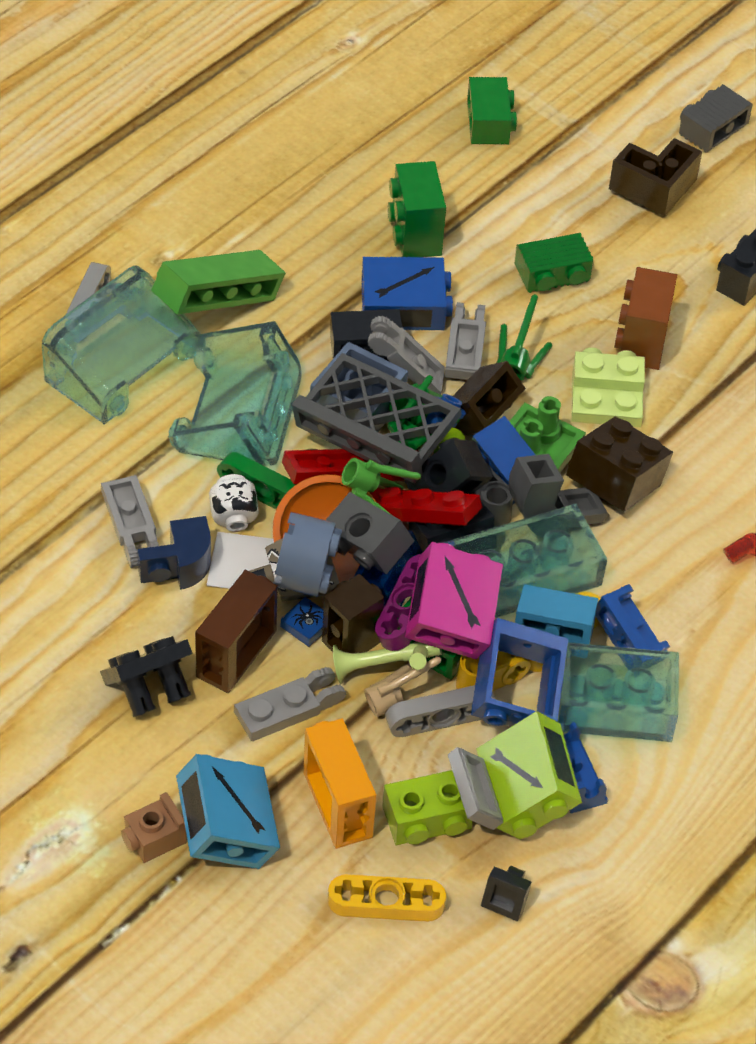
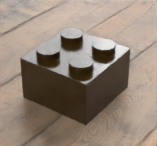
(619, 463)

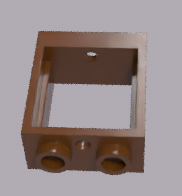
(236, 631)

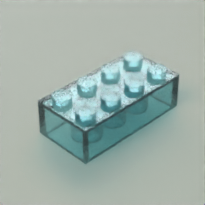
(541, 551)

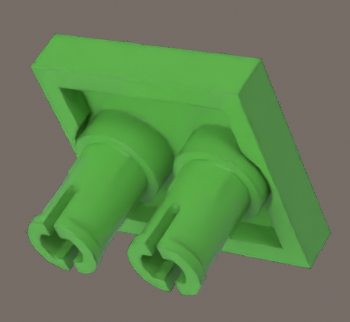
(546, 432)

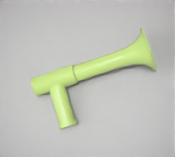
(415, 653)

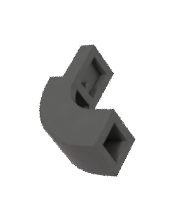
(537, 486)

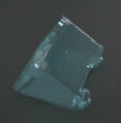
(114, 342)
(244, 397)

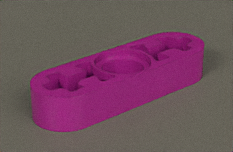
(388, 619)

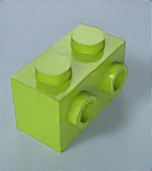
(424, 808)

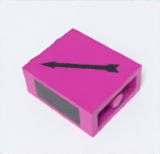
(454, 600)

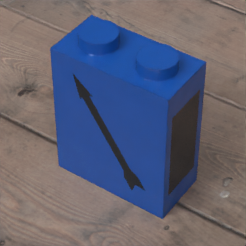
(411, 285)

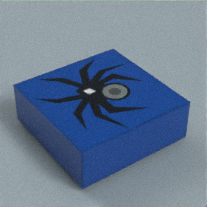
(304, 621)

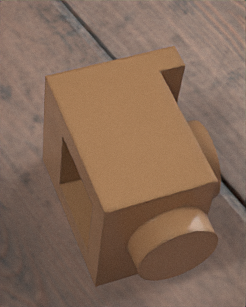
(154, 829)

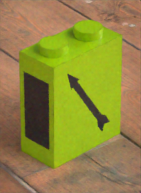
(530, 774)

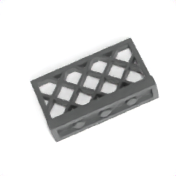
(355, 435)

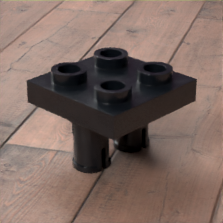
(158, 656)

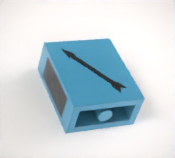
(227, 811)

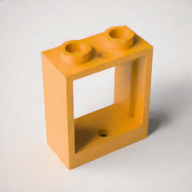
(339, 783)

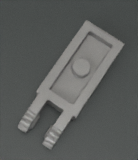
(465, 343)
(405, 352)
(129, 515)
(288, 704)

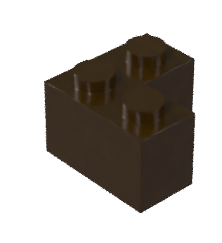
(654, 179)

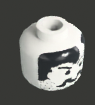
(233, 502)

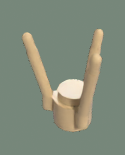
(387, 691)

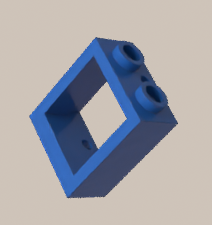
(528, 644)

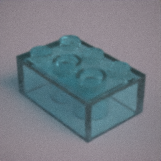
(620, 692)

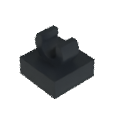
(506, 892)

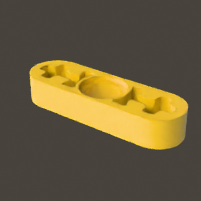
(373, 909)

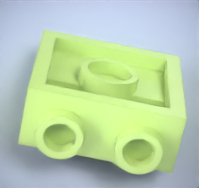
(607, 387)

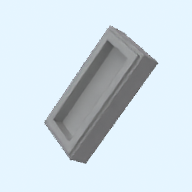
(475, 788)

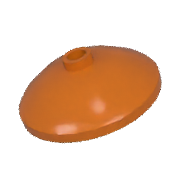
(317, 499)

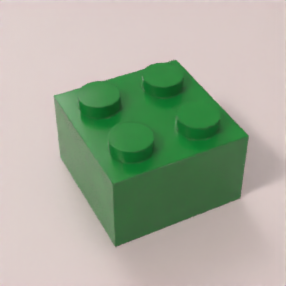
(417, 209)

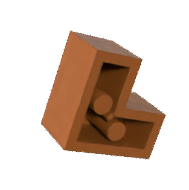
(646, 314)

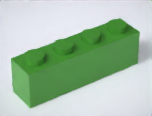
(218, 281)

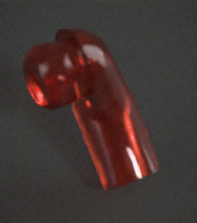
(741, 548)

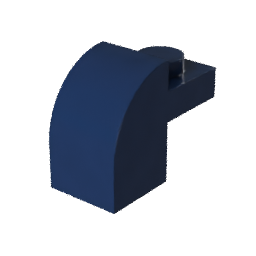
(185, 558)

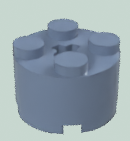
(305, 555)

